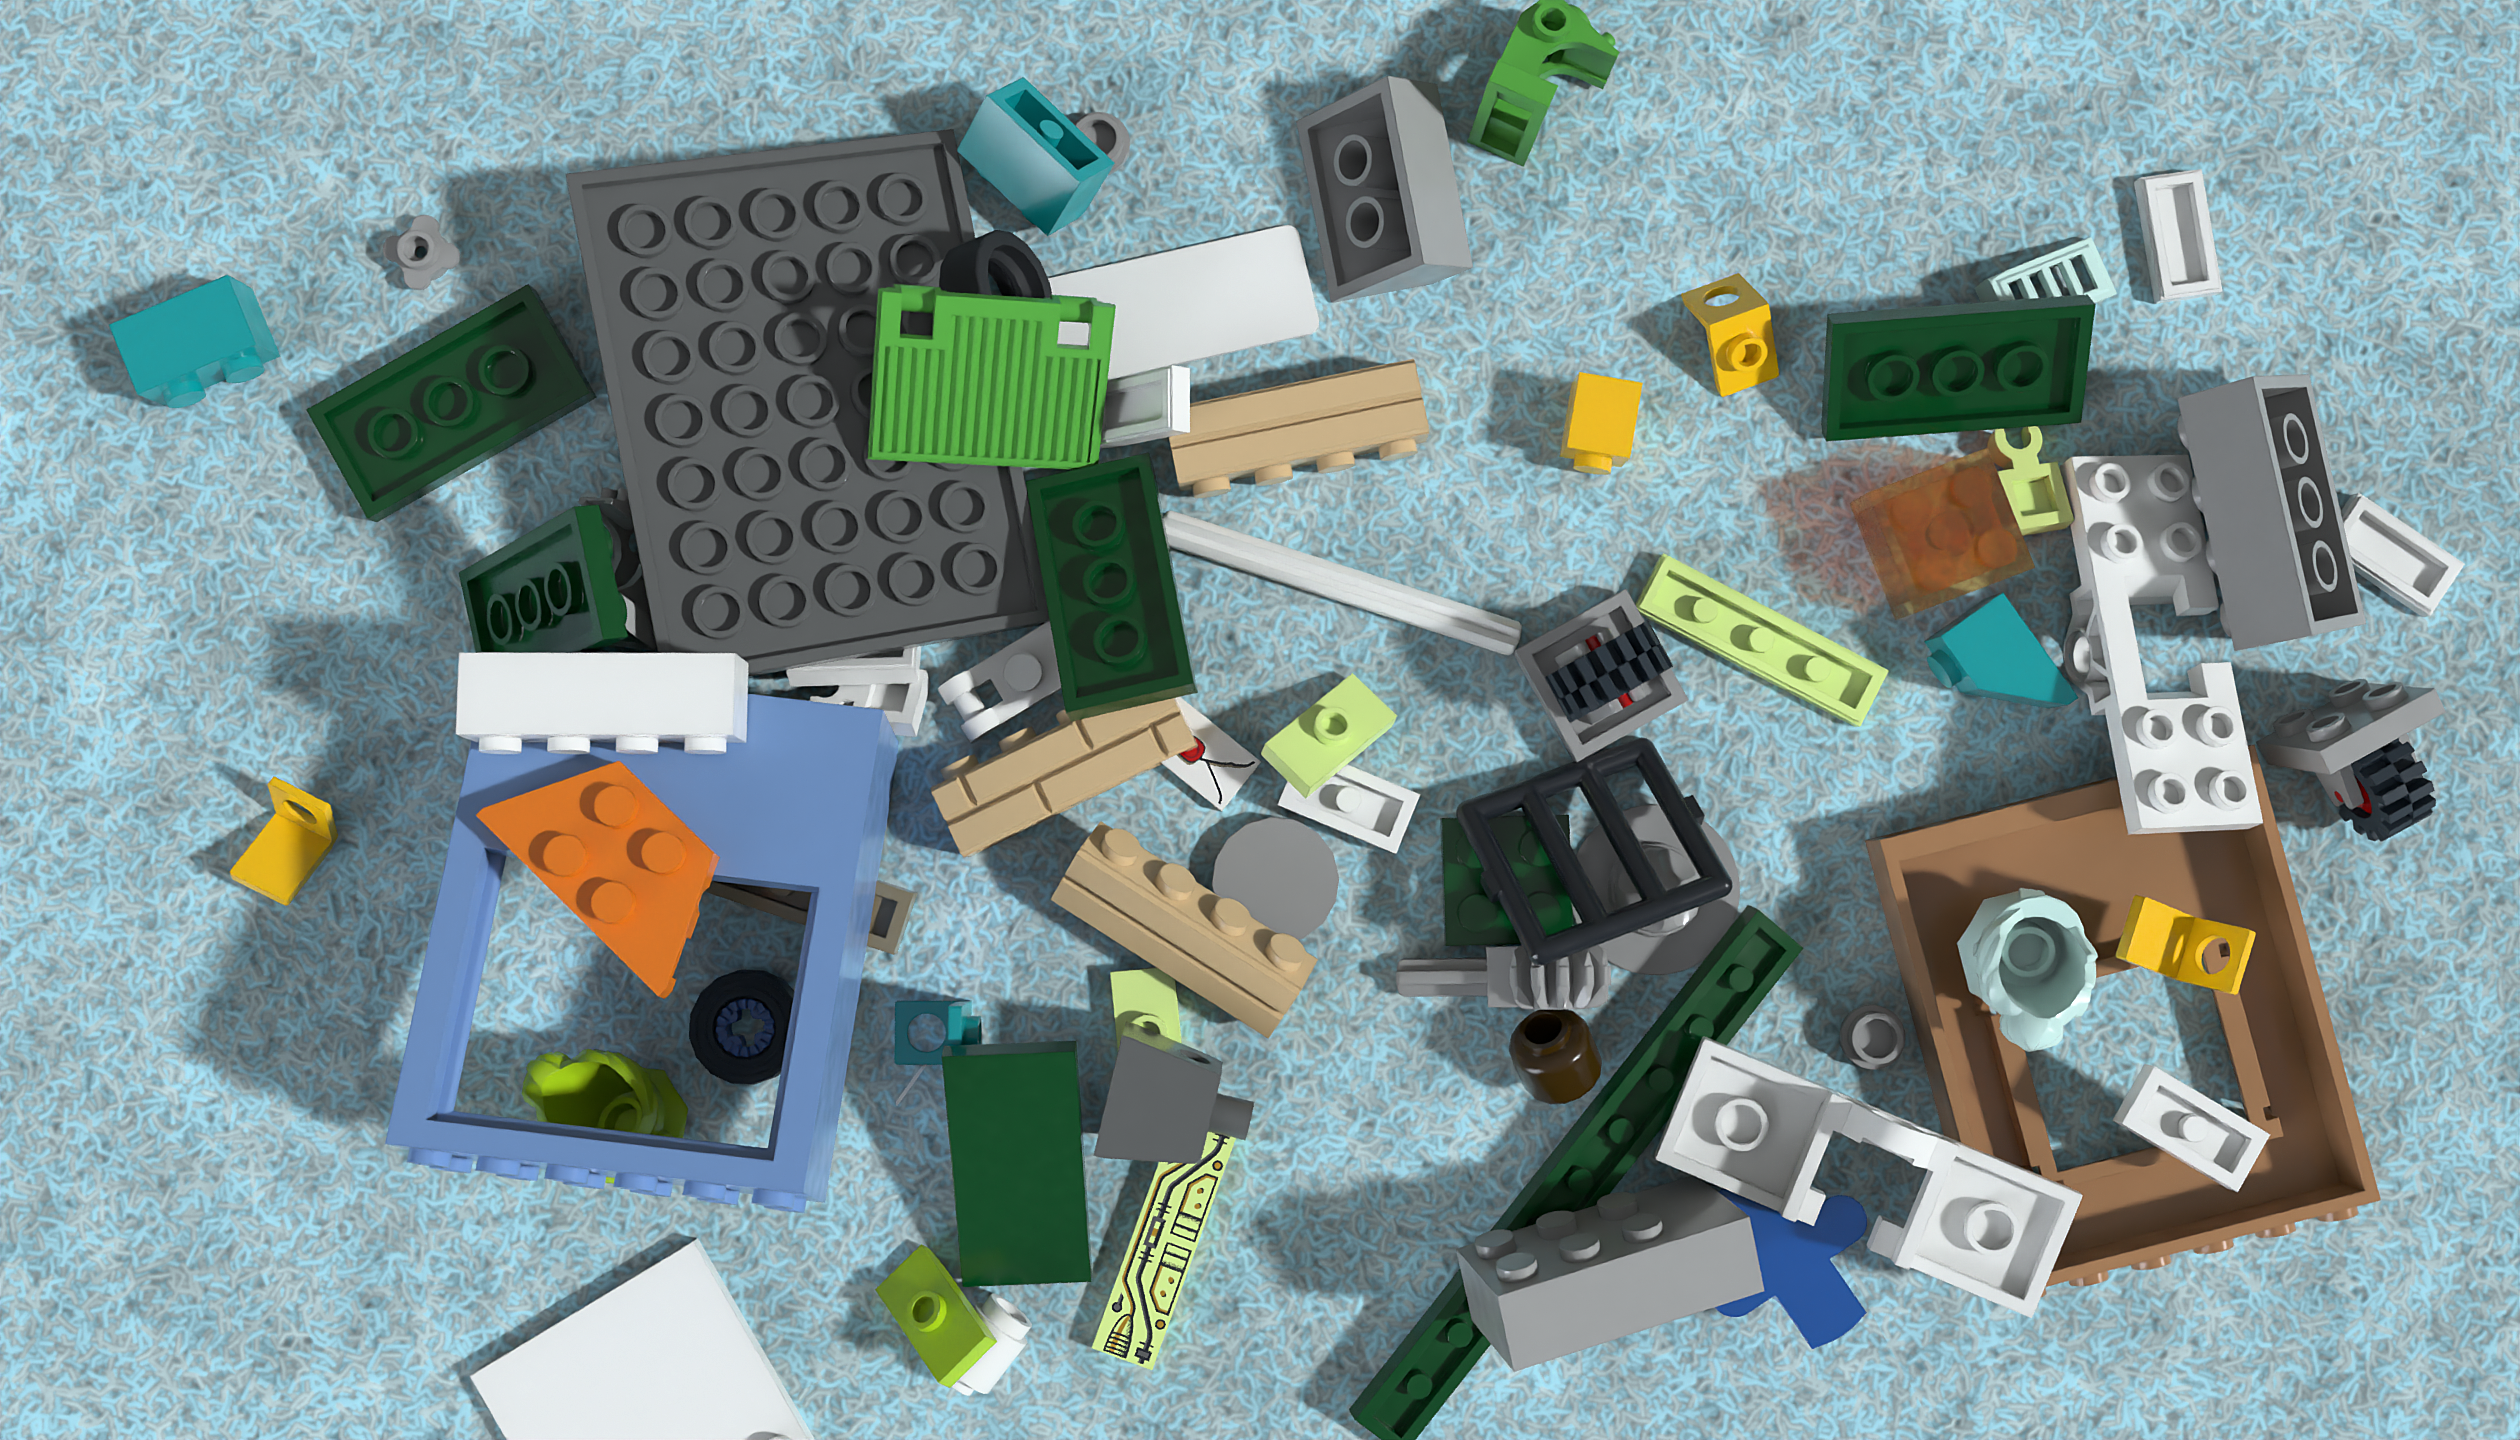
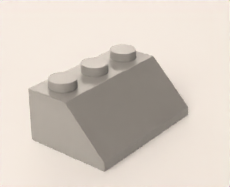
(1384, 190)

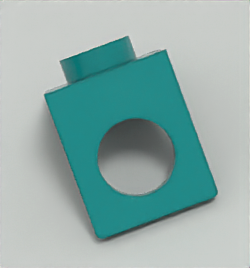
(958, 1023)

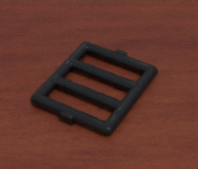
(1597, 925)

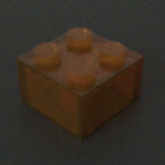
(1941, 534)

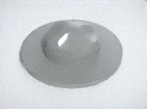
(1673, 942)

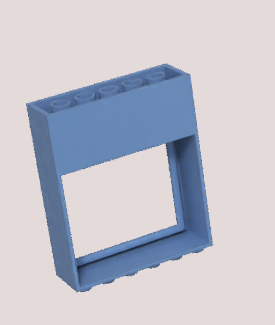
(782, 812)

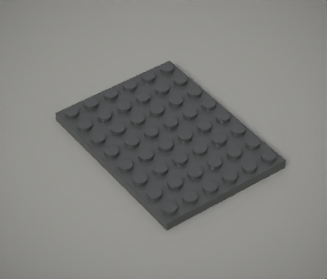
(741, 404)

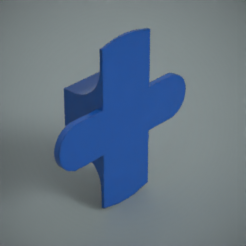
(1799, 1268)

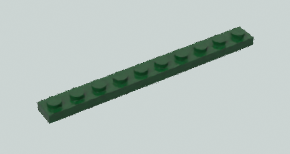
(1586, 1162)

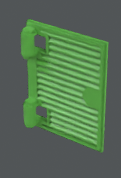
(989, 380)

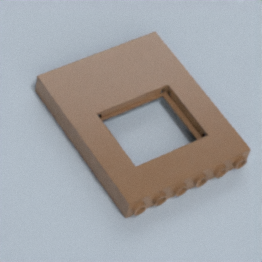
(2274, 1028)

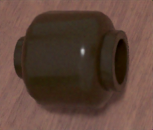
(1555, 1056)

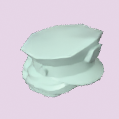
(2029, 965)

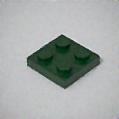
(1466, 907)

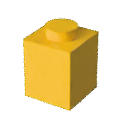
(1600, 422)

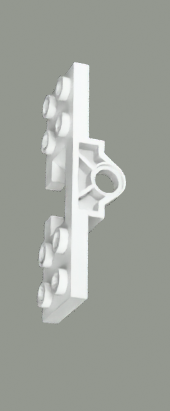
(2144, 543)
(1766, 1133)

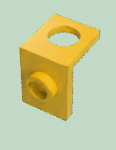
(1737, 334)
(288, 845)
(2174, 944)

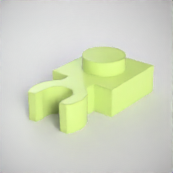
(2032, 488)

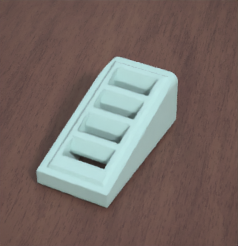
(1998, 286)

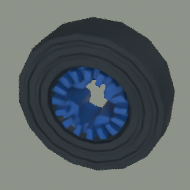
(721, 1005)

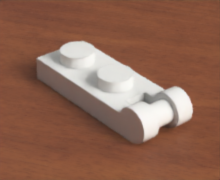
(1020, 672)

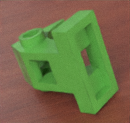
(1517, 89)

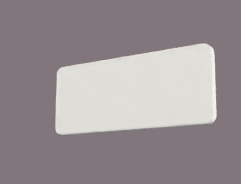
(1198, 300)

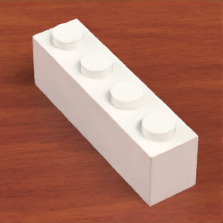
(602, 700)

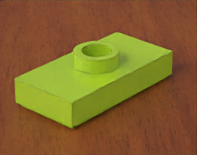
(935, 1316)

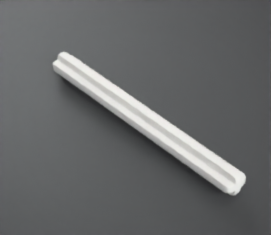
(1342, 583)

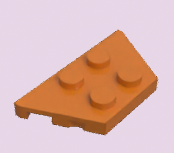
(614, 863)

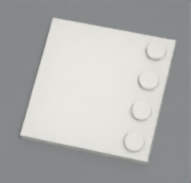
(645, 1364)

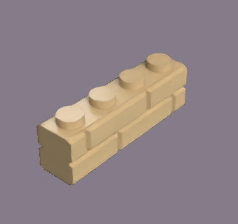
(1301, 426)
(1055, 771)
(1184, 928)

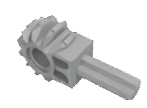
(1511, 979)

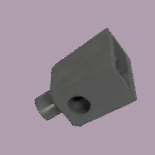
(1166, 1102)

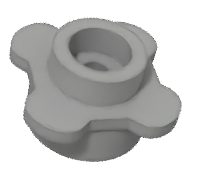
(436, 262)

